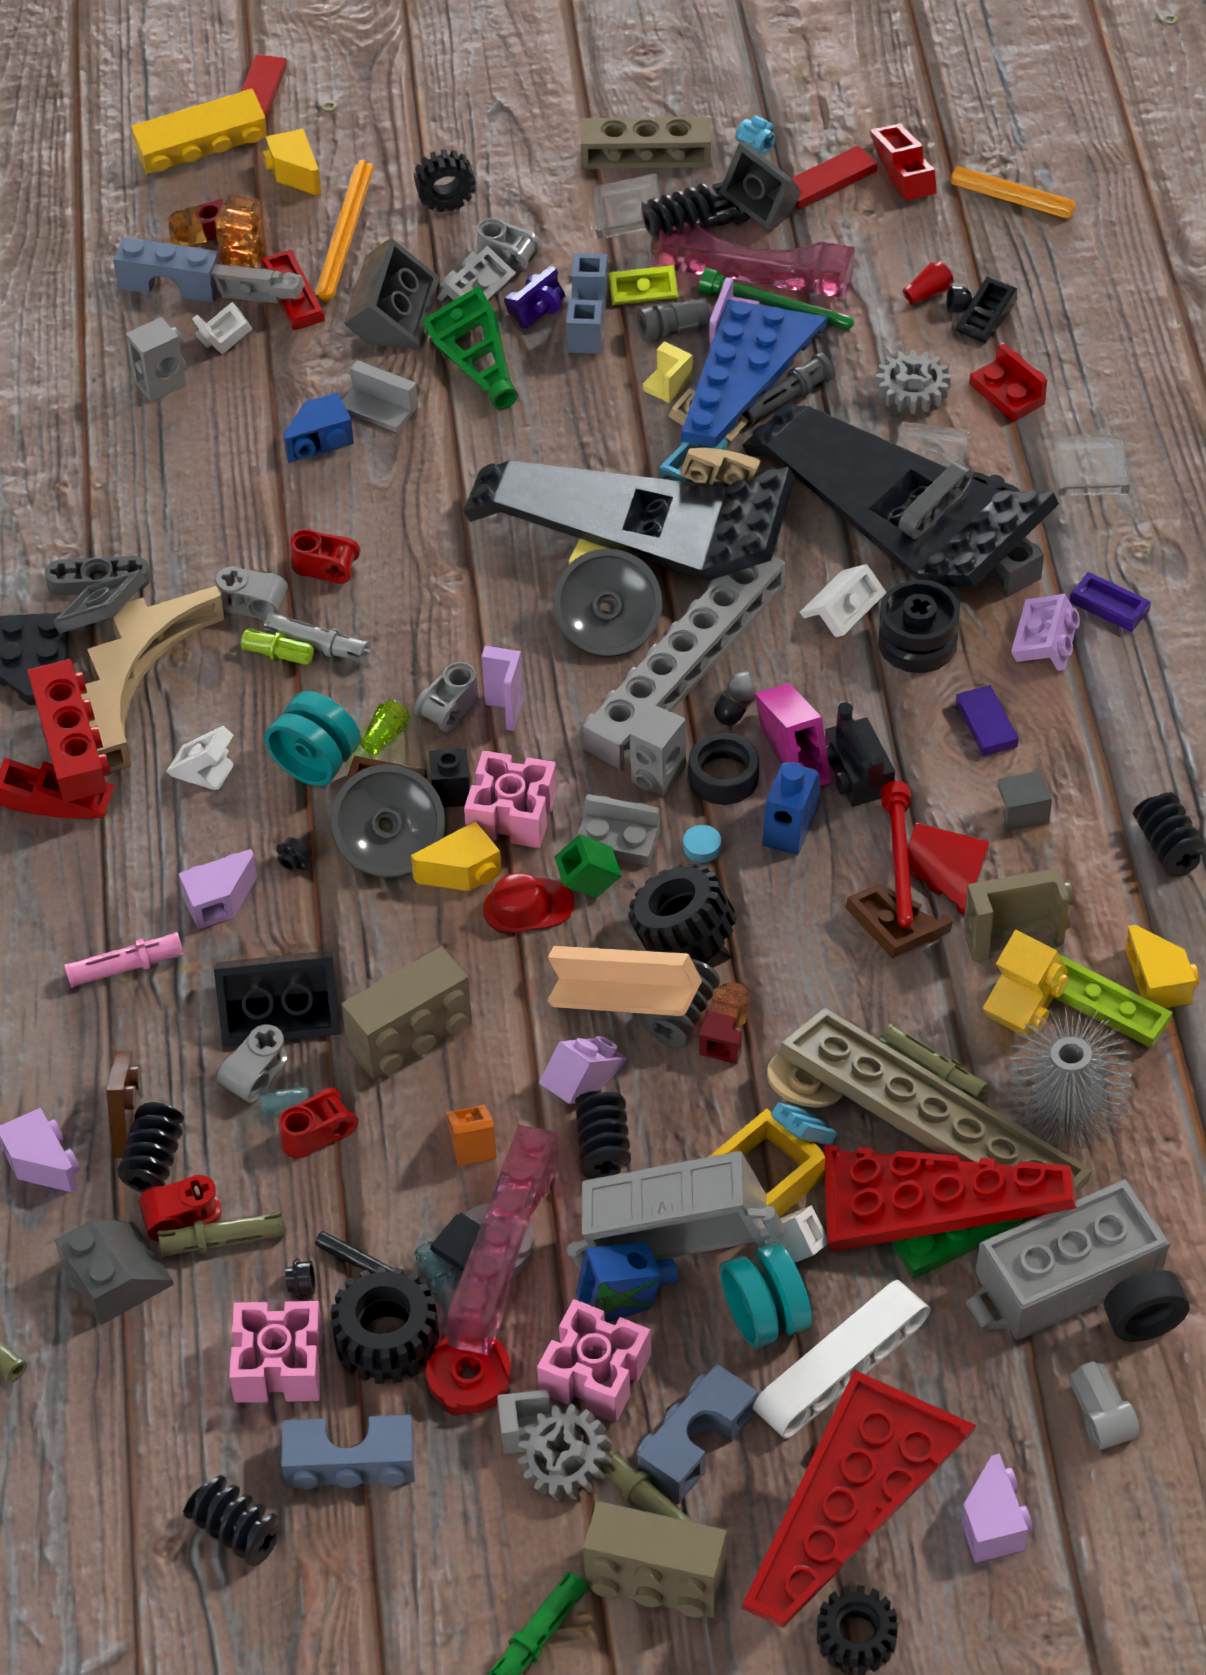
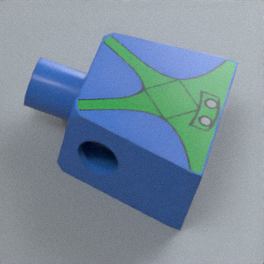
(623, 1279)

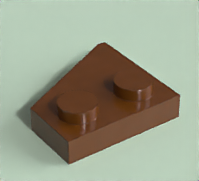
(121, 1099)

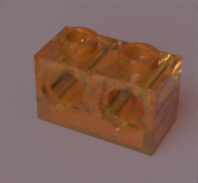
(240, 232)

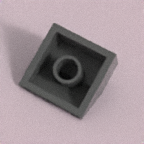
(759, 187)
(111, 1266)

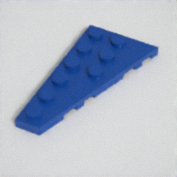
(745, 359)

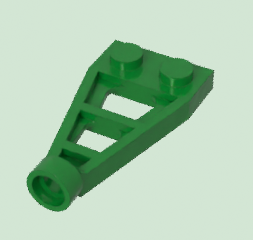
(457, 320)

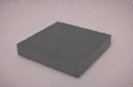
(99, 601)

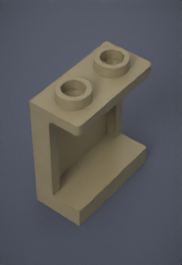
(1019, 903)

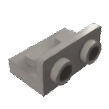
(477, 270)
(623, 825)

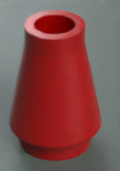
(930, 282)

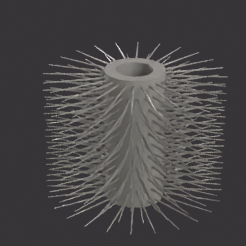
(1069, 1080)

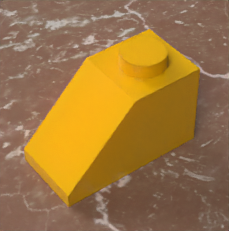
(292, 161)
(458, 860)
(1160, 968)

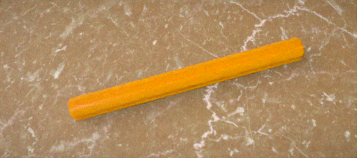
(344, 231)

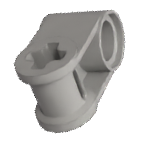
(507, 242)
(253, 594)
(449, 696)
(254, 1063)

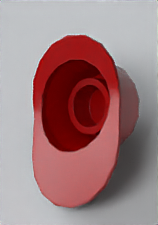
(527, 903)

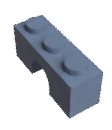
(191, 268)
(587, 303)
(714, 1404)
(382, 1457)

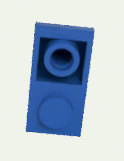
(318, 428)

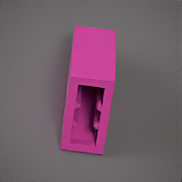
(793, 729)

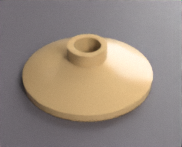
(798, 1085)

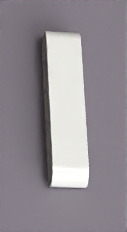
(827, 1368)

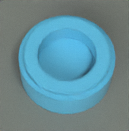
(702, 843)

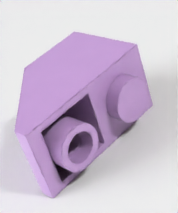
(218, 888)
(581, 1067)
(36, 1153)
(992, 1515)

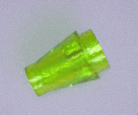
(384, 726)

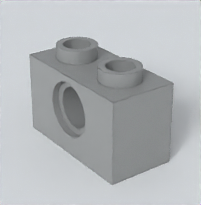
(156, 359)
(658, 750)

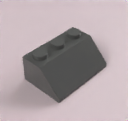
(391, 297)

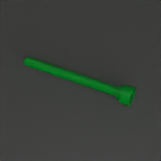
(712, 283)

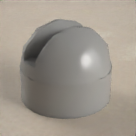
(741, 687)

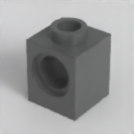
(1018, 568)

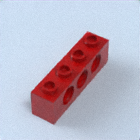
(68, 731)

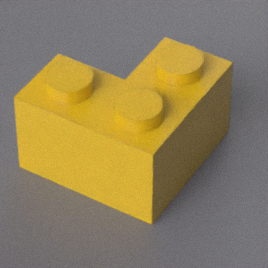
(1027, 984)

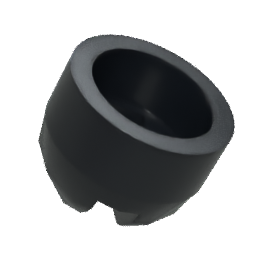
(958, 299)
(728, 711)

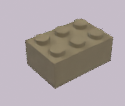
(407, 1013)
(655, 1560)

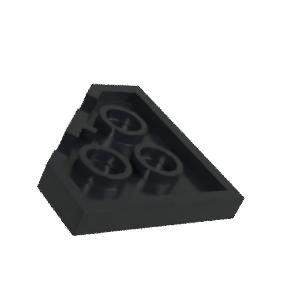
(29, 643)

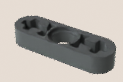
(935, 500)
(85, 566)

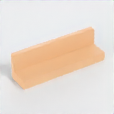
(623, 980)

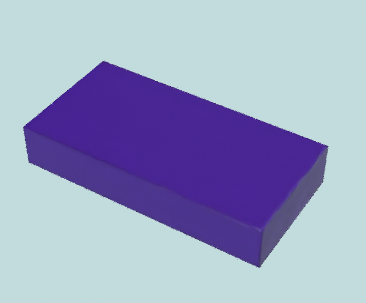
(1110, 601)
(987, 720)

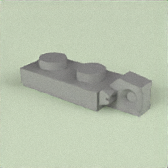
(256, 284)

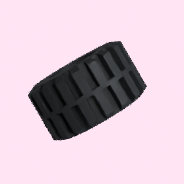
(682, 912)
(377, 1297)

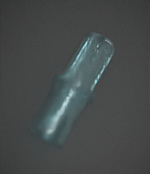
(440, 1276)

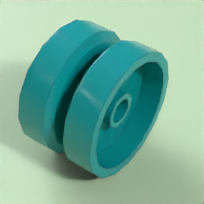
(312, 738)
(765, 1295)

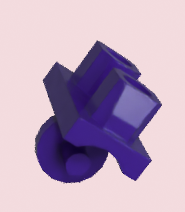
(539, 296)

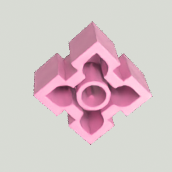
(512, 798)
(276, 1351)
(594, 1360)

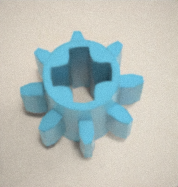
(756, 134)

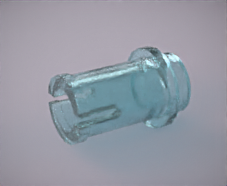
(277, 1101)

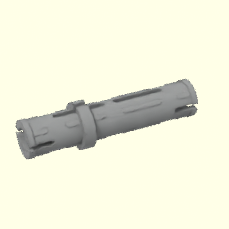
(329, 641)

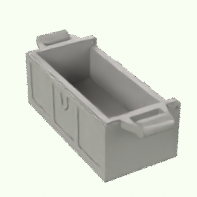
(678, 1208)
(1065, 1261)

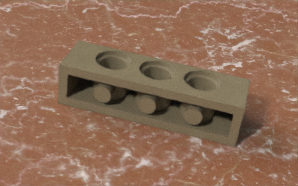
(646, 142)

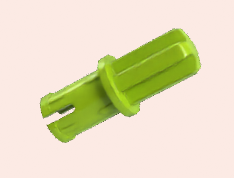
(276, 646)

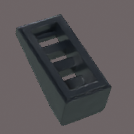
(989, 289)

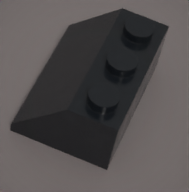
(281, 991)

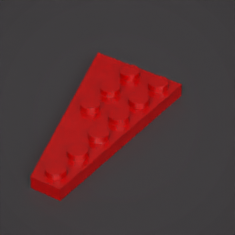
(922, 1194)
(861, 1474)

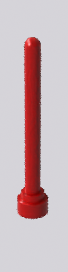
(896, 801)

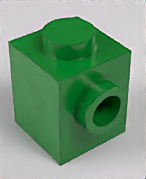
(587, 866)

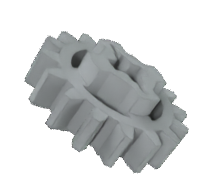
(913, 381)
(567, 1457)

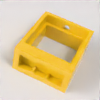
(804, 1153)

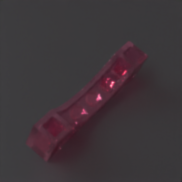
(816, 268)
(488, 1272)

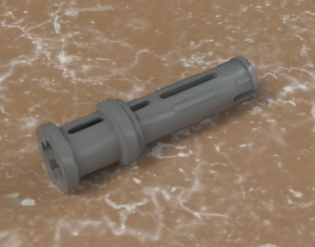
(797, 383)

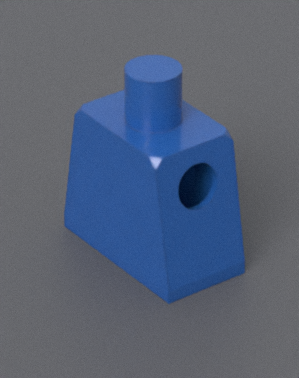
(792, 793)

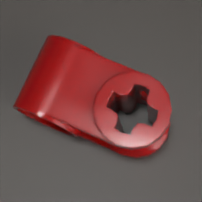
(321, 557)
(317, 1122)
(178, 1205)

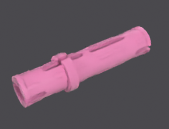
(124, 959)

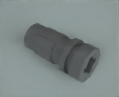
(676, 317)

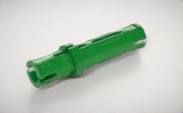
(527, 1645)

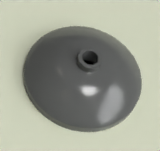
(610, 578)
(390, 795)

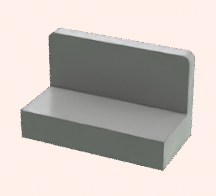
(380, 397)

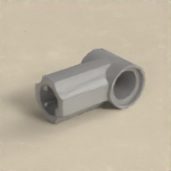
(1107, 1417)

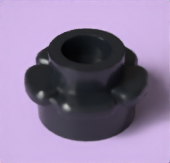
(293, 854)
(301, 1278)

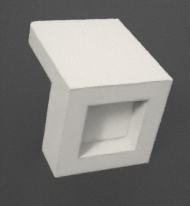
(802, 1234)

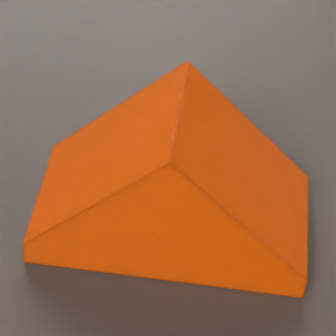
(472, 1134)

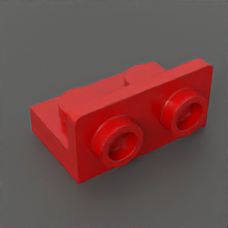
(1010, 384)

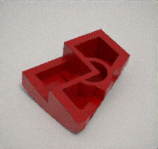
(946, 861)

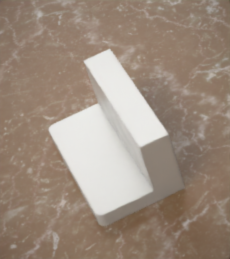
(846, 599)

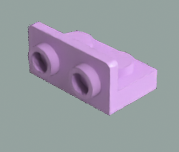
(1046, 630)

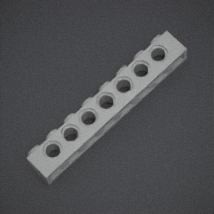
(682, 657)

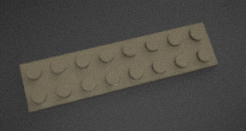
(914, 1097)

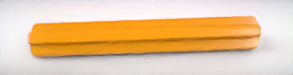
(1013, 192)

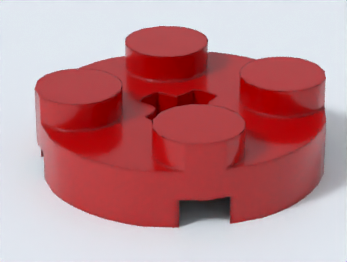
(462, 1394)

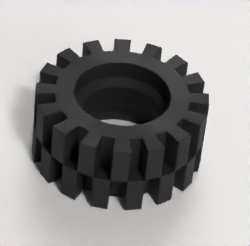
(440, 167)
(851, 1653)

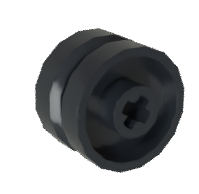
(918, 626)

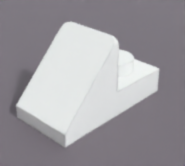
(204, 760)

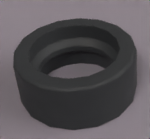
(720, 790)
(1146, 1305)

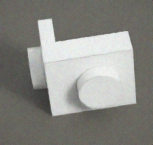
(223, 329)

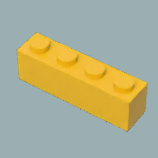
(199, 131)

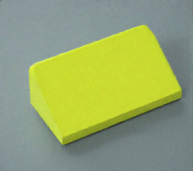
(642, 285)

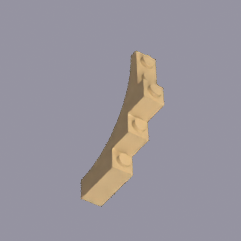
(141, 638)

